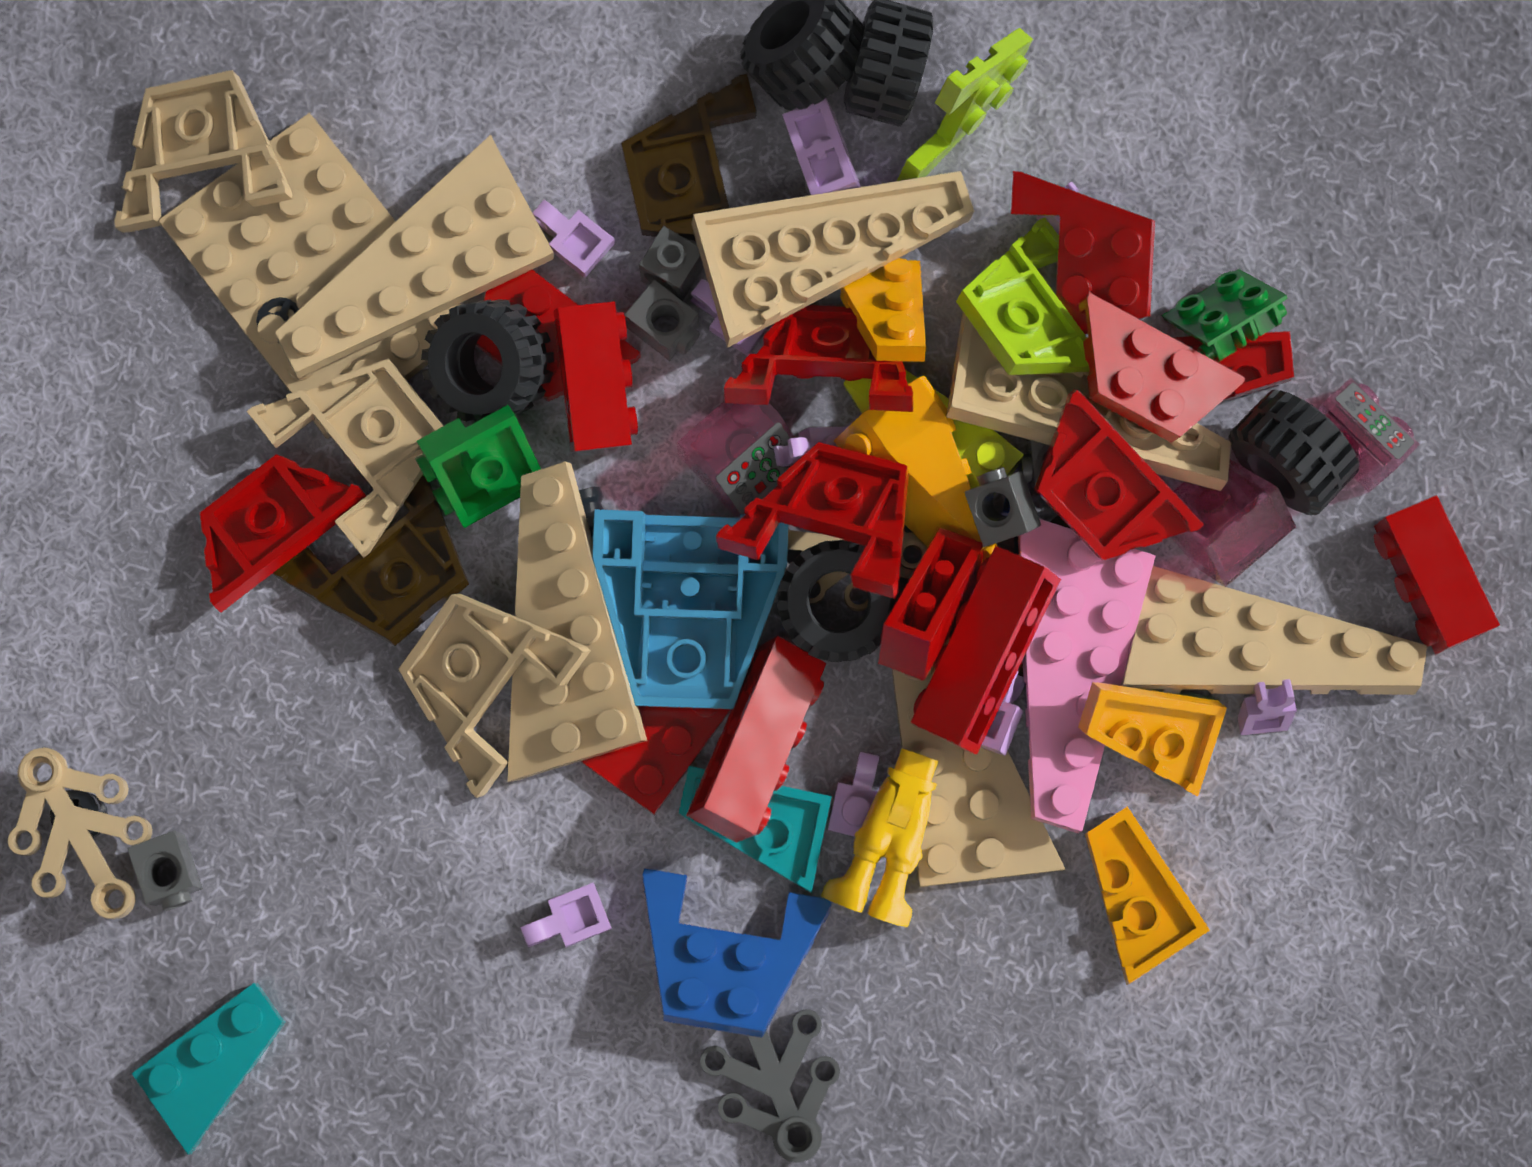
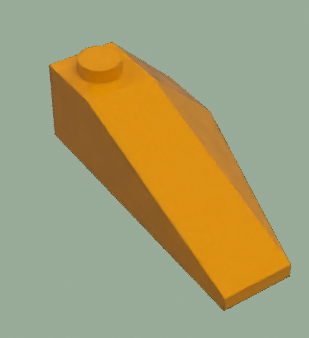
(934, 465)

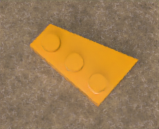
(890, 310)
(1156, 728)
(1141, 896)

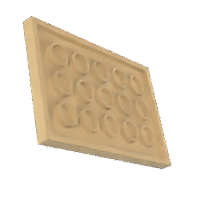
(291, 249)

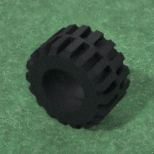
(802, 50)
(889, 62)
(453, 365)
(1295, 451)
(796, 611)

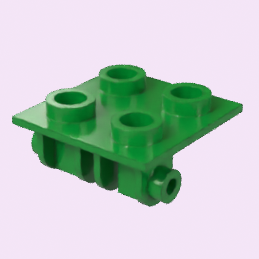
(1228, 312)

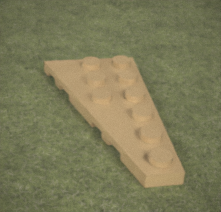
(440, 252)
(1034, 402)
(1231, 640)
(978, 810)

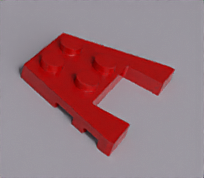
(1098, 247)
(821, 344)
(839, 497)

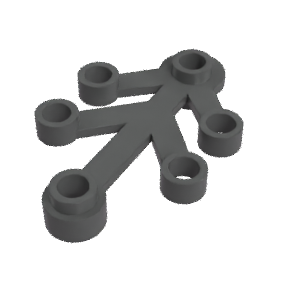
(775, 1081)

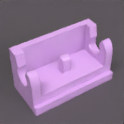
(821, 149)

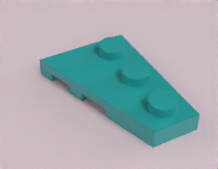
(791, 837)
(207, 1064)

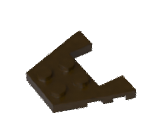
(676, 162)
(398, 582)

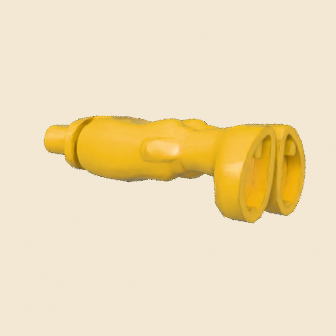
(892, 831)

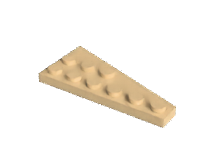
(796, 250)
(563, 595)

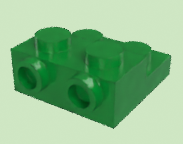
(477, 464)

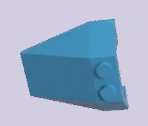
(682, 605)

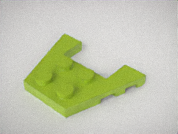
(969, 98)
(1021, 313)

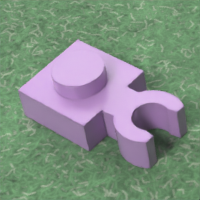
(1267, 709)

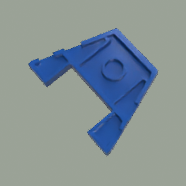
(721, 975)

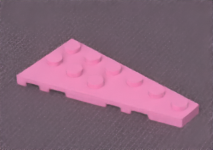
(1077, 643)

